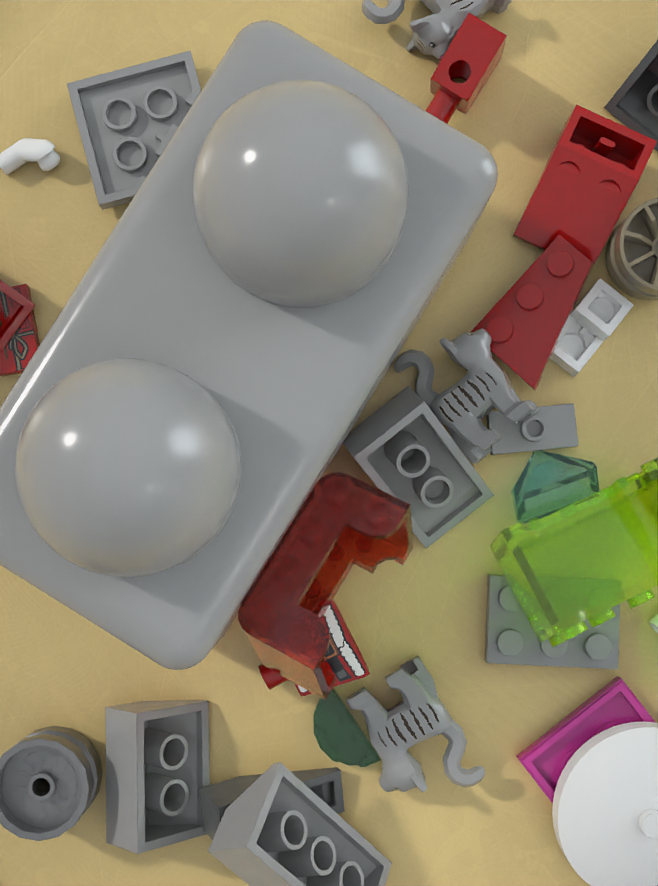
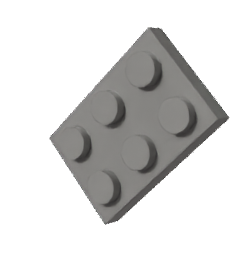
(513, 641)

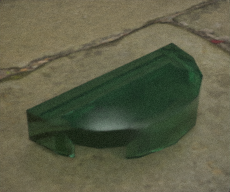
(340, 733)

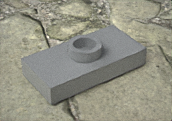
(548, 429)

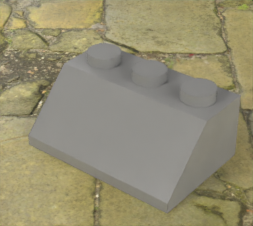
(155, 772)

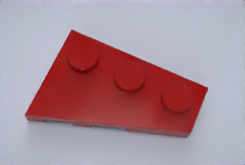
(535, 309)

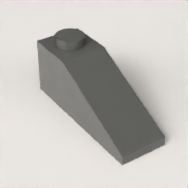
(217, 797)

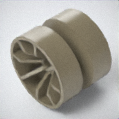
(634, 253)

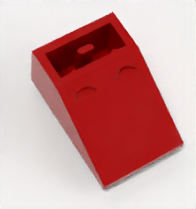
(585, 183)

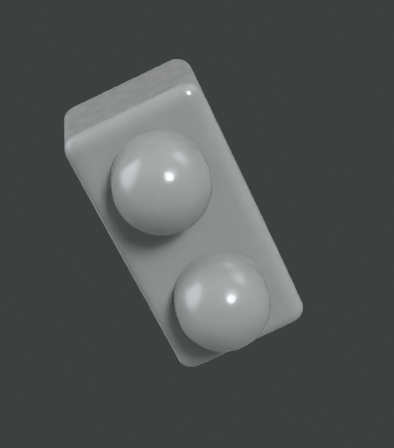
(228, 340)

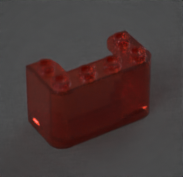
(335, 528)

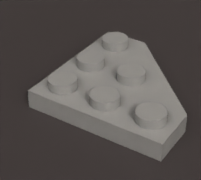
(130, 119)

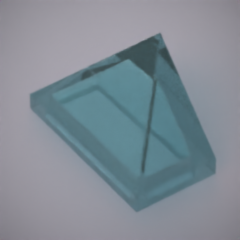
(551, 484)

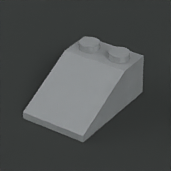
(419, 463)

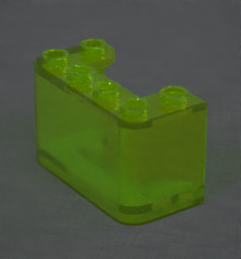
(585, 557)

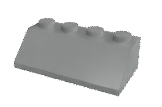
(292, 838)

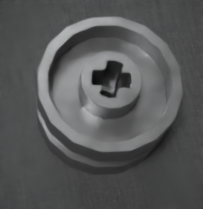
(44, 809)

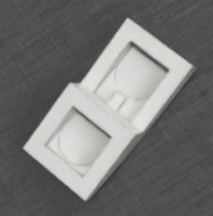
(589, 326)

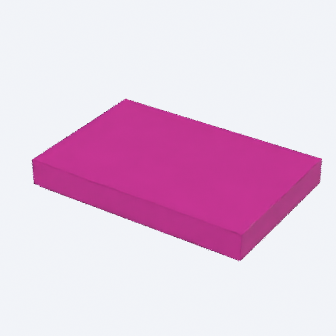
(606, 708)

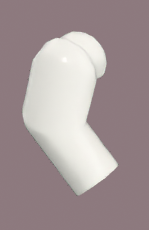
(29, 150)

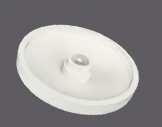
(610, 807)

